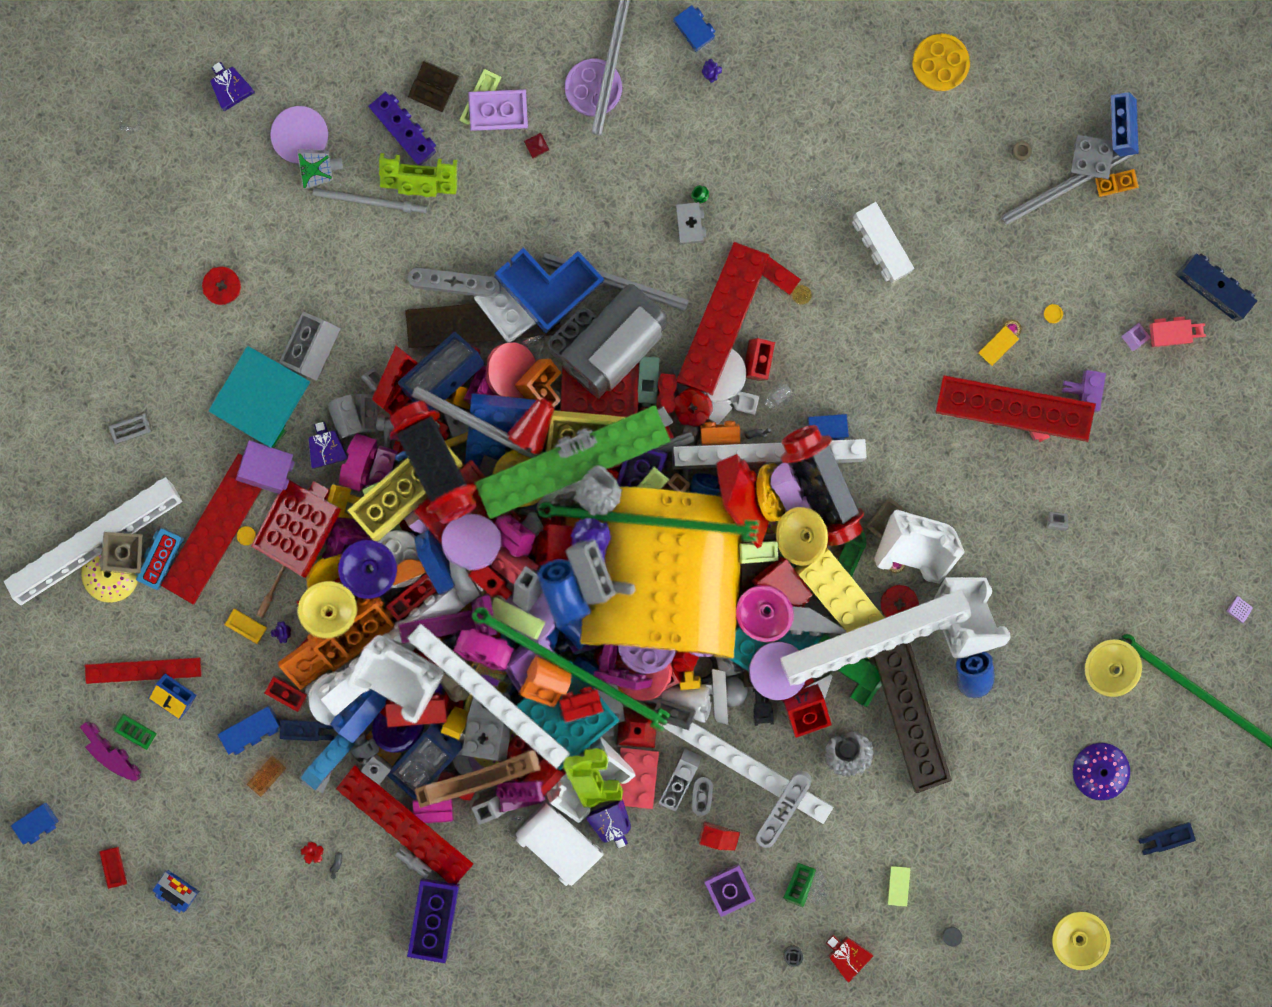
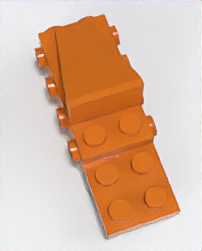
(322, 654)

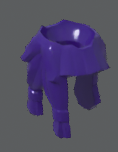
(592, 530)

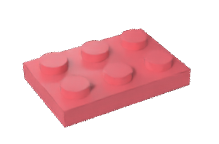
(641, 789)

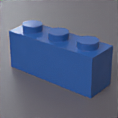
(1124, 124)
(358, 715)
(249, 731)

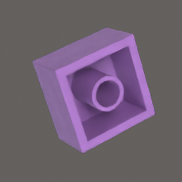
(729, 890)

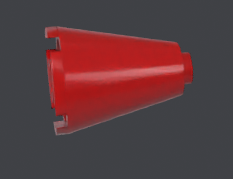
(533, 426)

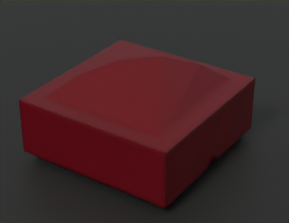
(536, 145)

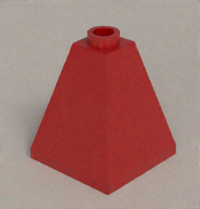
(626, 734)

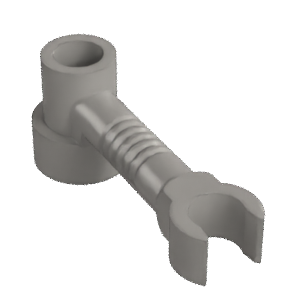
(385, 424)

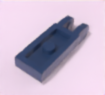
(303, 730)
(1169, 838)

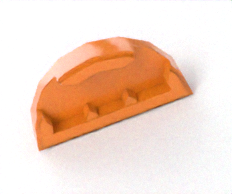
(408, 569)

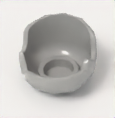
(735, 691)

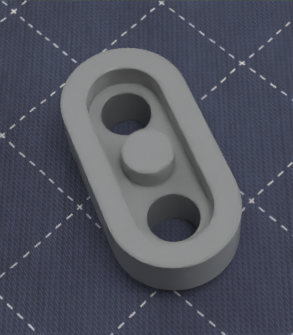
(702, 796)

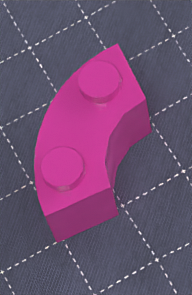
(361, 455)
(483, 649)

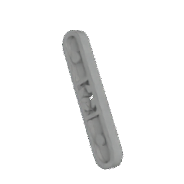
(470, 284)
(792, 795)

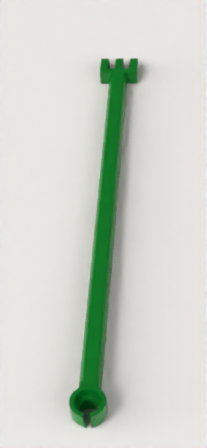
(744, 530)
(1200, 693)
(655, 717)

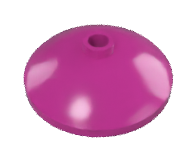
(758, 622)

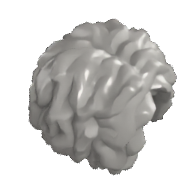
(598, 491)
(849, 754)

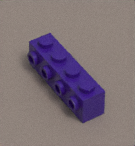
(402, 129)

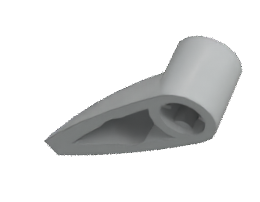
(464, 585)

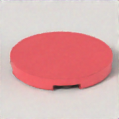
(506, 367)
(659, 683)

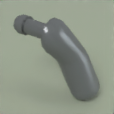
(757, 432)
(337, 863)

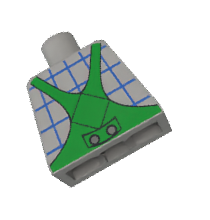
(317, 166)

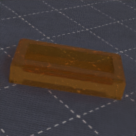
(266, 776)

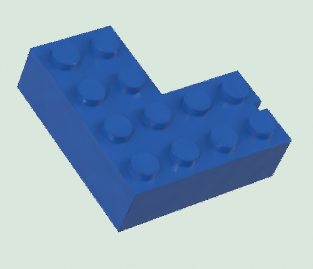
(544, 296)
(499, 412)

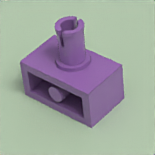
(1089, 389)

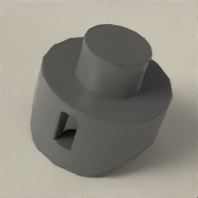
(364, 748)

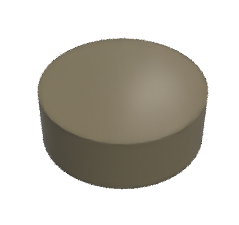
(1021, 151)

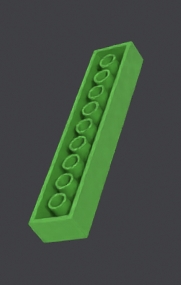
(551, 472)

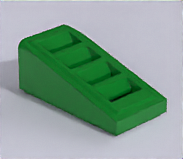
(117, 728)
(806, 887)

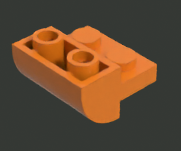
(720, 434)
(545, 682)

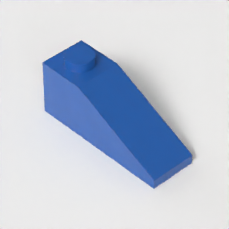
(434, 561)

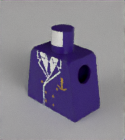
(229, 86)
(325, 447)
(611, 823)

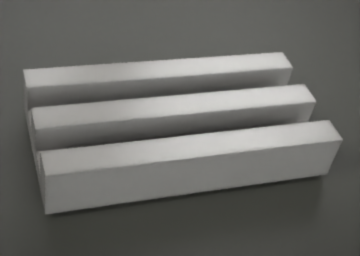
(145, 423)

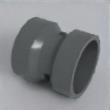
(793, 955)

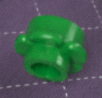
(700, 194)

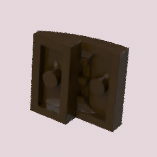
(429, 94)

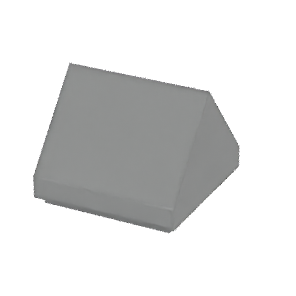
(372, 379)
(1057, 521)

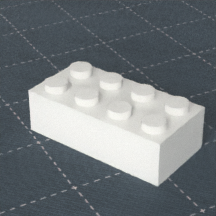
(883, 243)

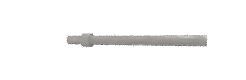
(406, 206)

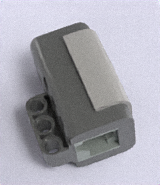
(609, 344)

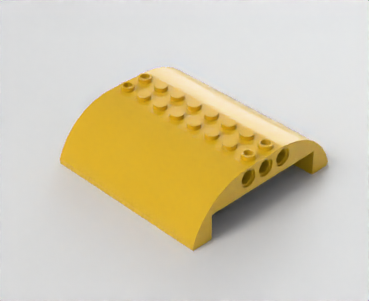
(680, 578)

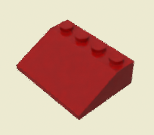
(740, 494)

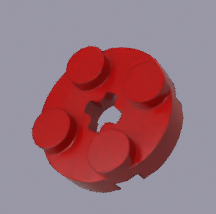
(226, 295)
(686, 414)
(893, 594)

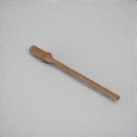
(268, 598)

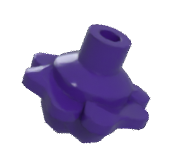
(711, 70)
(282, 632)

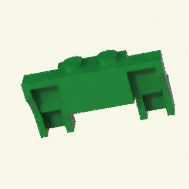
(865, 677)

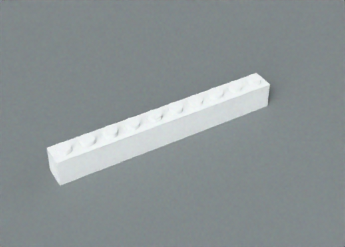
(706, 456)
(88, 543)
(876, 637)
(339, 694)
(488, 695)
(748, 767)

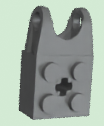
(483, 724)

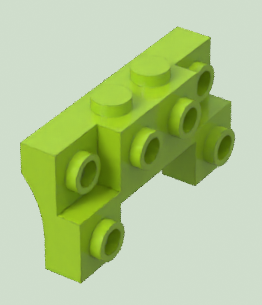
(418, 179)
(587, 780)

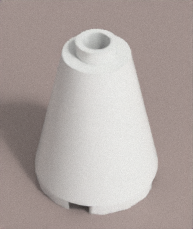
(694, 699)

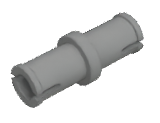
(413, 862)

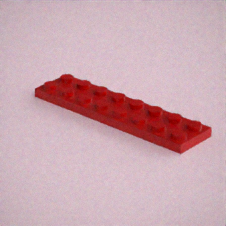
(723, 318)
(1015, 408)
(211, 536)
(404, 826)

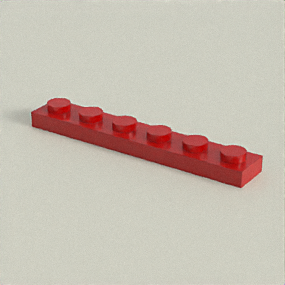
(142, 670)

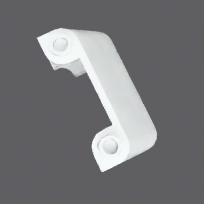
(919, 544)
(979, 631)
(397, 676)
(567, 800)
(558, 843)

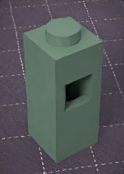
(648, 381)

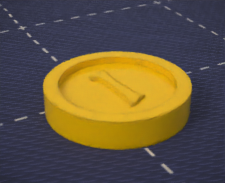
(1053, 313)
(246, 535)

